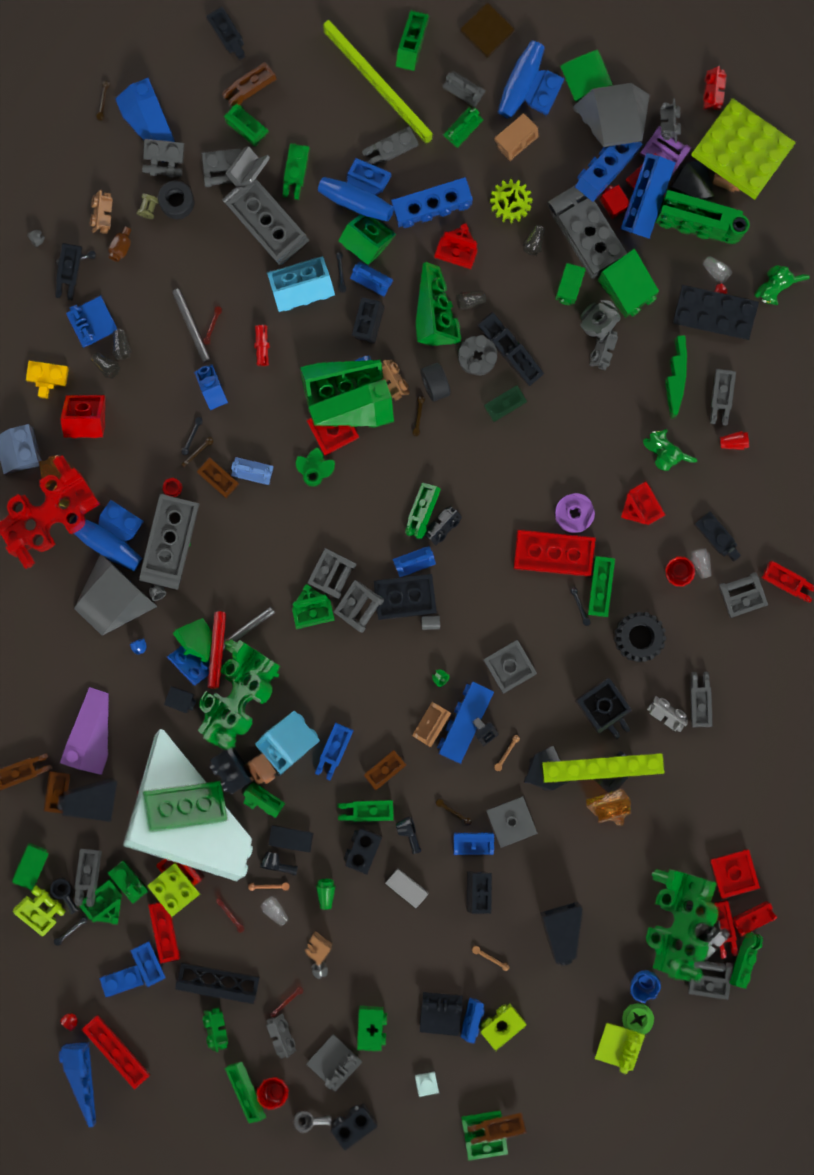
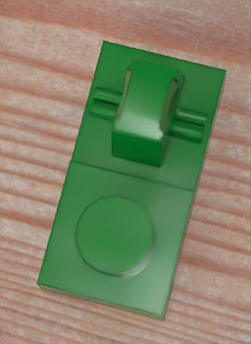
(257, 795)
(128, 881)

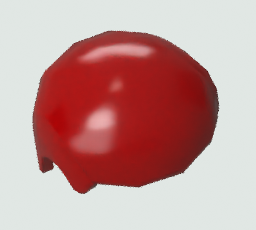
(680, 571)
(272, 1093)

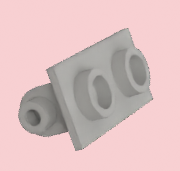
(675, 717)

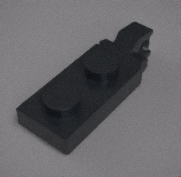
(226, 32)
(717, 536)

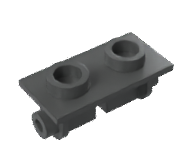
(463, 88)
(670, 113)
(600, 356)
(715, 935)
(285, 1043)

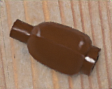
(119, 245)

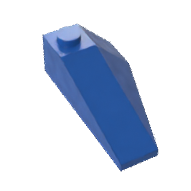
(78, 1070)

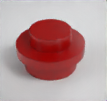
(172, 487)

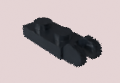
(68, 269)

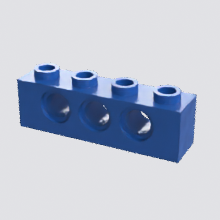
(605, 168)
(457, 188)

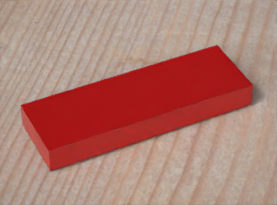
(164, 933)

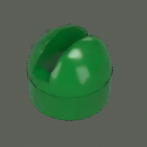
(440, 677)

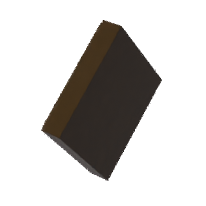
(487, 30)

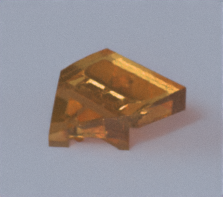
(610, 807)

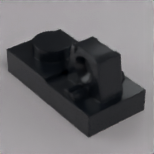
(486, 732)

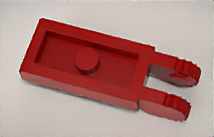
(787, 580)
(726, 922)

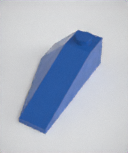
(142, 111)

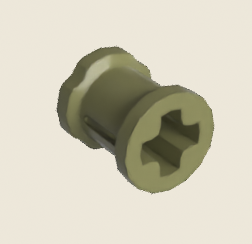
(147, 213)

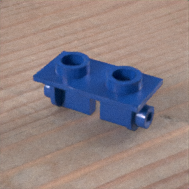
(371, 279)
(414, 561)

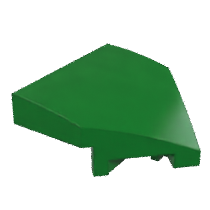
(312, 608)
(195, 639)
(106, 904)

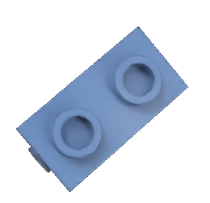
(251, 471)

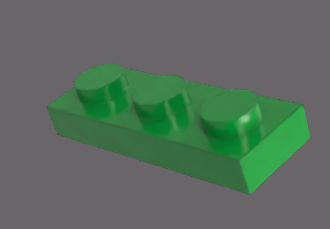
(601, 586)
(245, 1092)

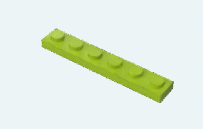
(603, 768)

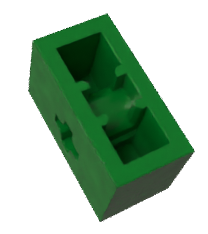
(366, 1039)

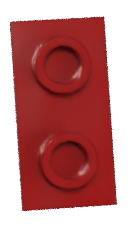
(714, 80)

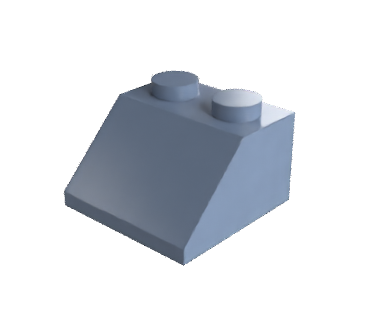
(18, 449)

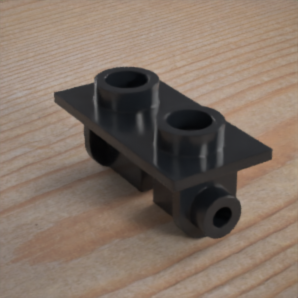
(449, 519)

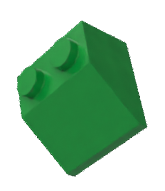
(366, 238)

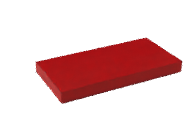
(554, 553)

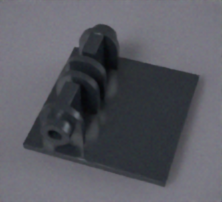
(441, 1013)

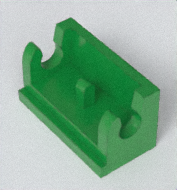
(245, 125)
(30, 866)

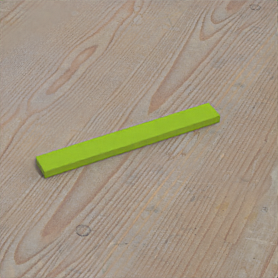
(377, 81)

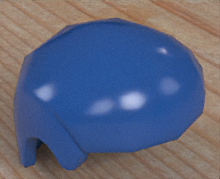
(645, 986)

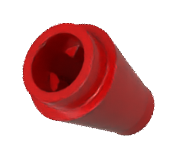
(735, 441)

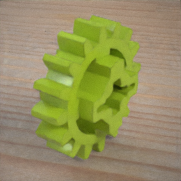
(504, 197)

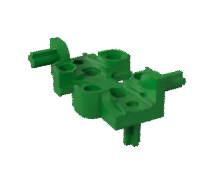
(246, 664)
(682, 888)

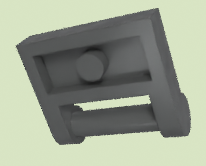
(218, 162)
(325, 571)
(354, 601)
(745, 601)
(710, 985)

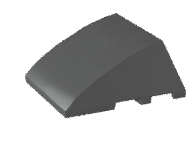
(615, 113)
(110, 598)

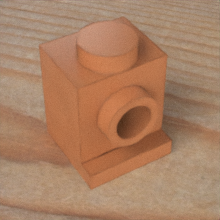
(261, 769)

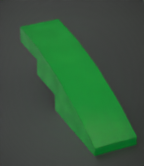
(676, 383)

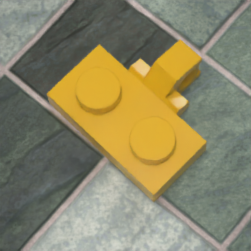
(46, 376)

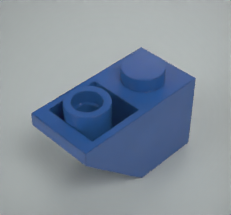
(211, 387)

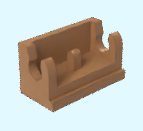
(517, 136)
(431, 724)
(320, 948)

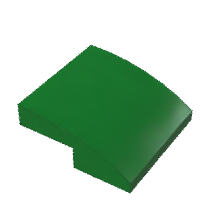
(586, 74)
(483, 1149)

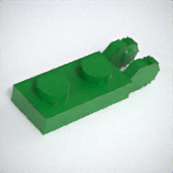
(295, 169)
(422, 510)
(368, 810)
(746, 959)

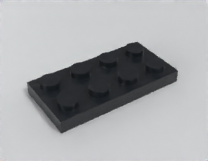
(715, 312)

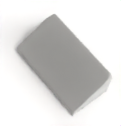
(407, 888)

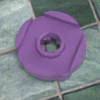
(584, 508)

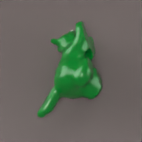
(779, 279)
(667, 453)

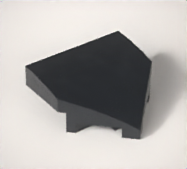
(694, 181)
(535, 772)

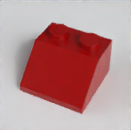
(83, 416)

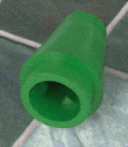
(325, 892)

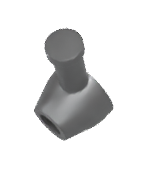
(309, 1121)

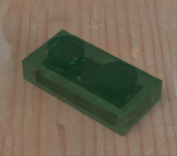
(505, 403)

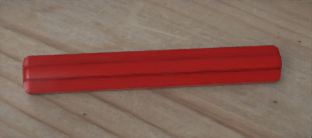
(216, 650)

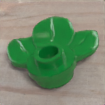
(314, 465)

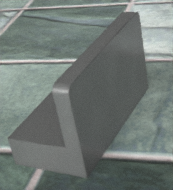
(246, 167)

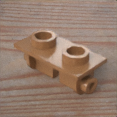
(99, 219)
(398, 385)

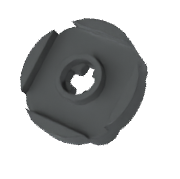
(609, 317)
(474, 366)

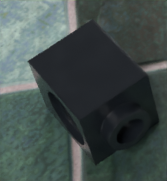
(180, 700)

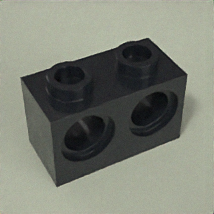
(367, 852)
(357, 1130)

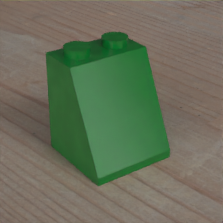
(629, 284)

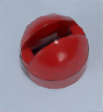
(69, 1021)

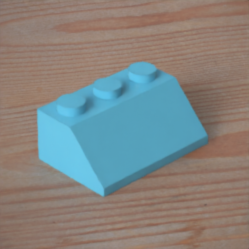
(301, 284)

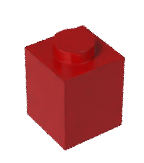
(614, 201)

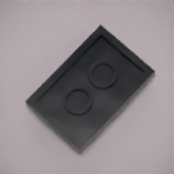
(406, 596)

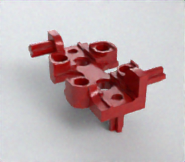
(70, 487)

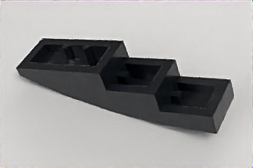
(510, 349)

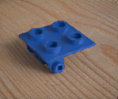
(91, 321)
(190, 665)

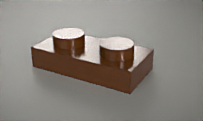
(218, 478)
(385, 770)
(57, 784)

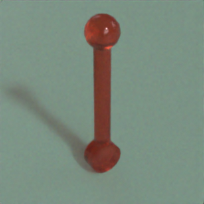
(218, 310)
(240, 928)
(299, 990)

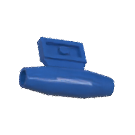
(529, 84)
(360, 190)
(109, 537)

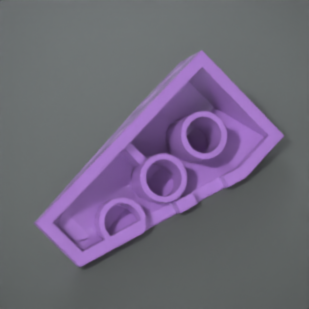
(89, 737)

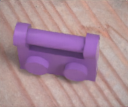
(654, 146)

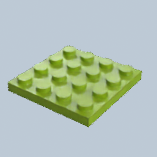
(743, 148)

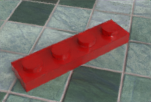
(116, 1052)

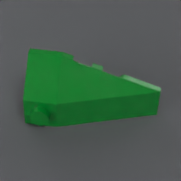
(434, 315)
(331, 379)
(363, 406)

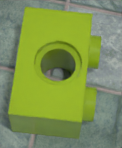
(499, 1037)

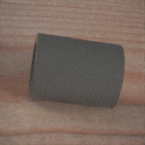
(430, 622)

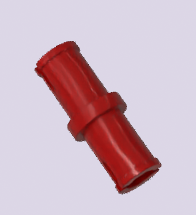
(261, 345)

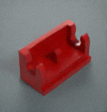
(753, 918)

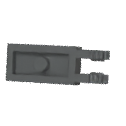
(392, 146)
(722, 394)
(701, 702)
(87, 875)

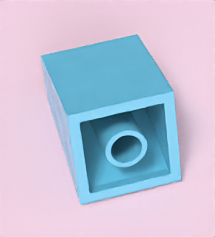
(287, 741)

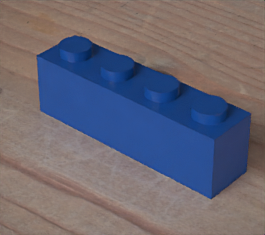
(648, 195)
(462, 728)

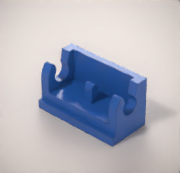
(474, 843)

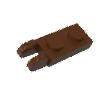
(249, 84)
(22, 771)
(499, 1128)

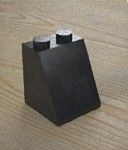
(89, 801)
(563, 931)

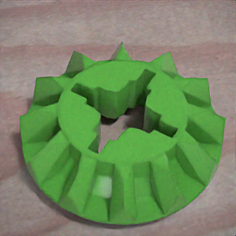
(639, 1009)

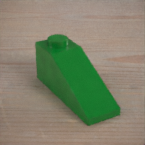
(412, 40)
(570, 284)

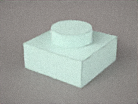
(427, 1083)

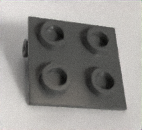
(334, 1063)

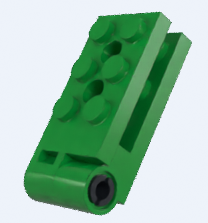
(702, 218)

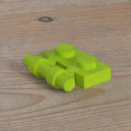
(35, 916)

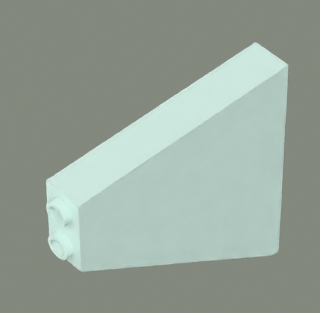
(210, 847)

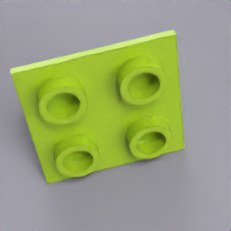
(173, 889)
(619, 1047)

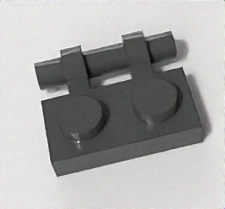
(163, 151)

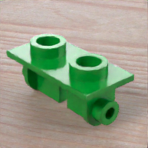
(463, 127)
(215, 1038)

